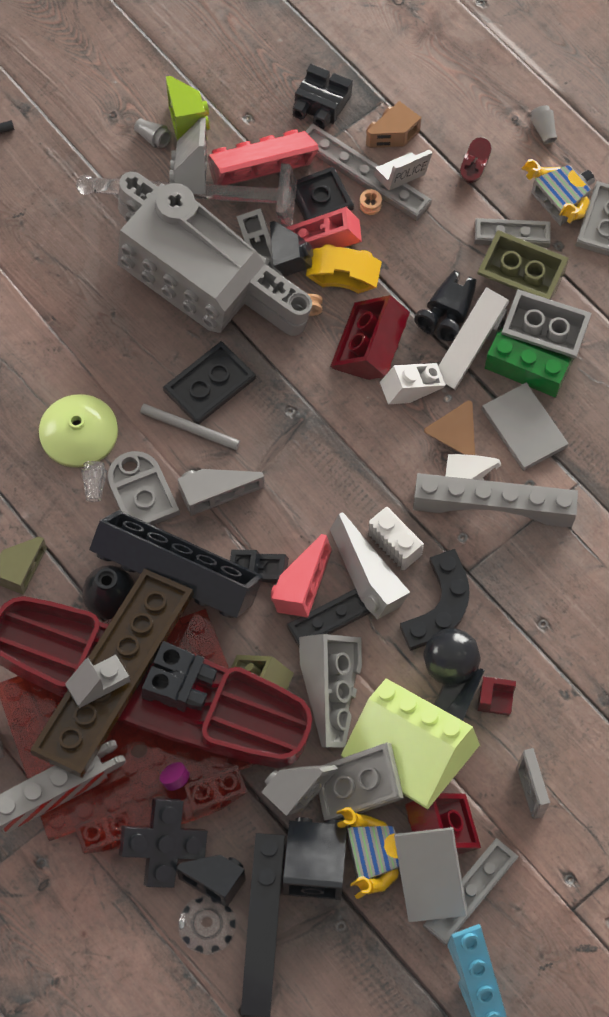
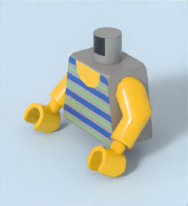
(561, 190)
(371, 851)

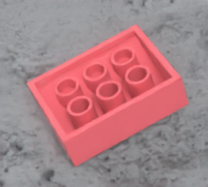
(261, 158)

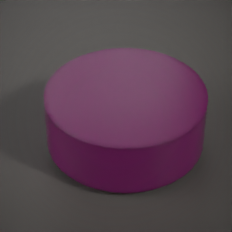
(174, 776)

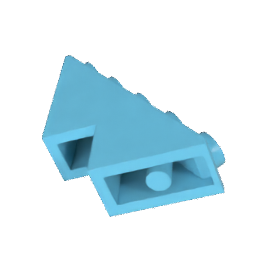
(476, 973)

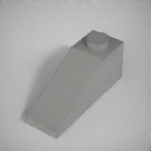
(257, 234)
(212, 487)

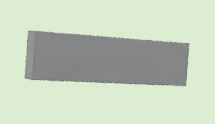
(476, 886)

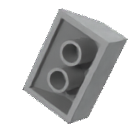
(190, 159)
(546, 323)

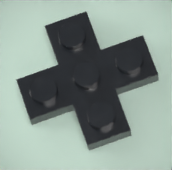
(163, 842)

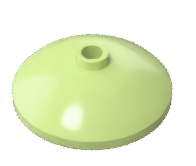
(80, 443)

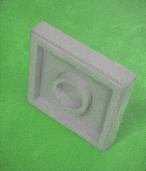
(533, 784)

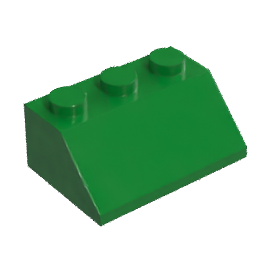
(528, 364)

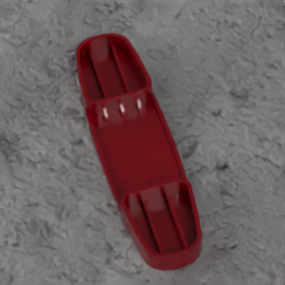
(242, 711)

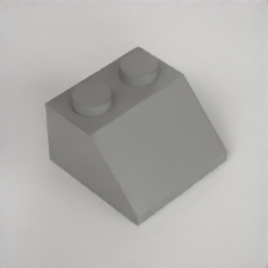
(296, 787)

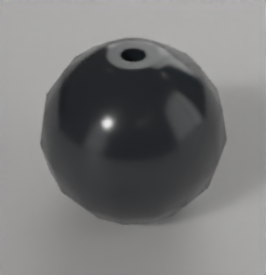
(452, 656)

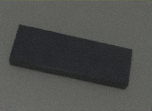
(329, 616)

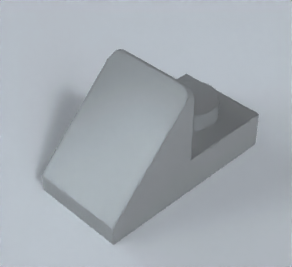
(95, 681)

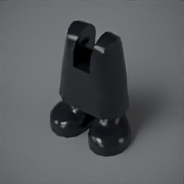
(448, 297)

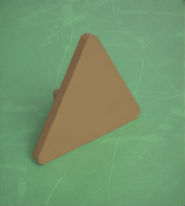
(455, 429)

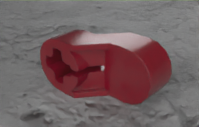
(470, 170)

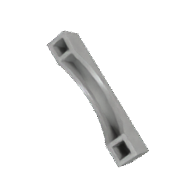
(538, 503)

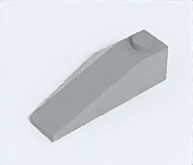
(329, 675)

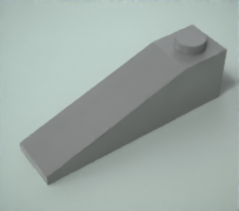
(371, 576)

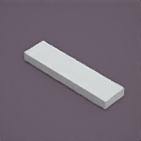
(471, 337)

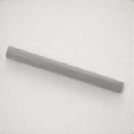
(190, 426)

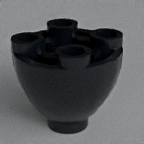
(106, 590)

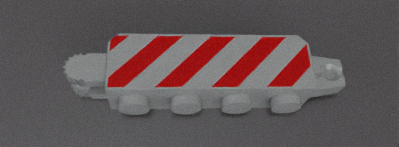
(52, 789)

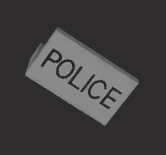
(403, 169)

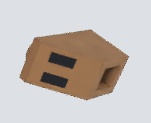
(394, 128)

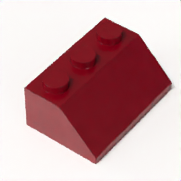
(371, 338)

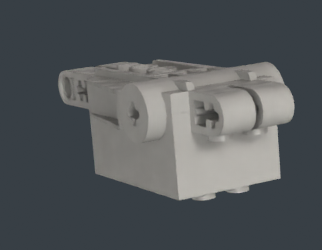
(199, 260)

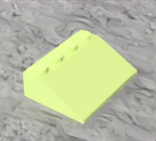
(424, 740)

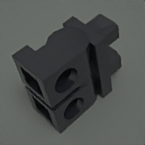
(321, 96)
(175, 677)

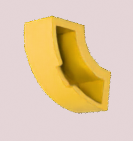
(344, 268)

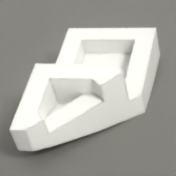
(470, 466)

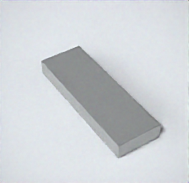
(531, 231)

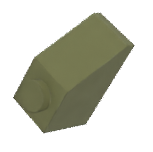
(20, 563)
(265, 667)

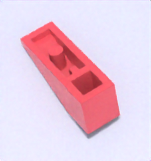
(335, 228)
(301, 580)

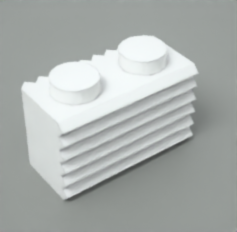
(395, 538)

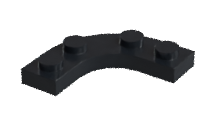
(449, 610)

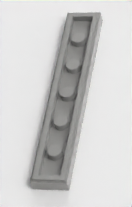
(361, 171)

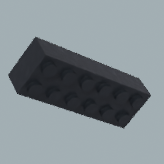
(143, 546)

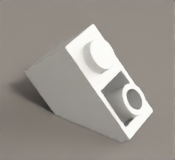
(411, 382)

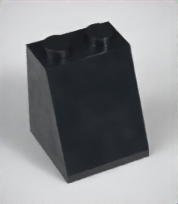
(314, 859)

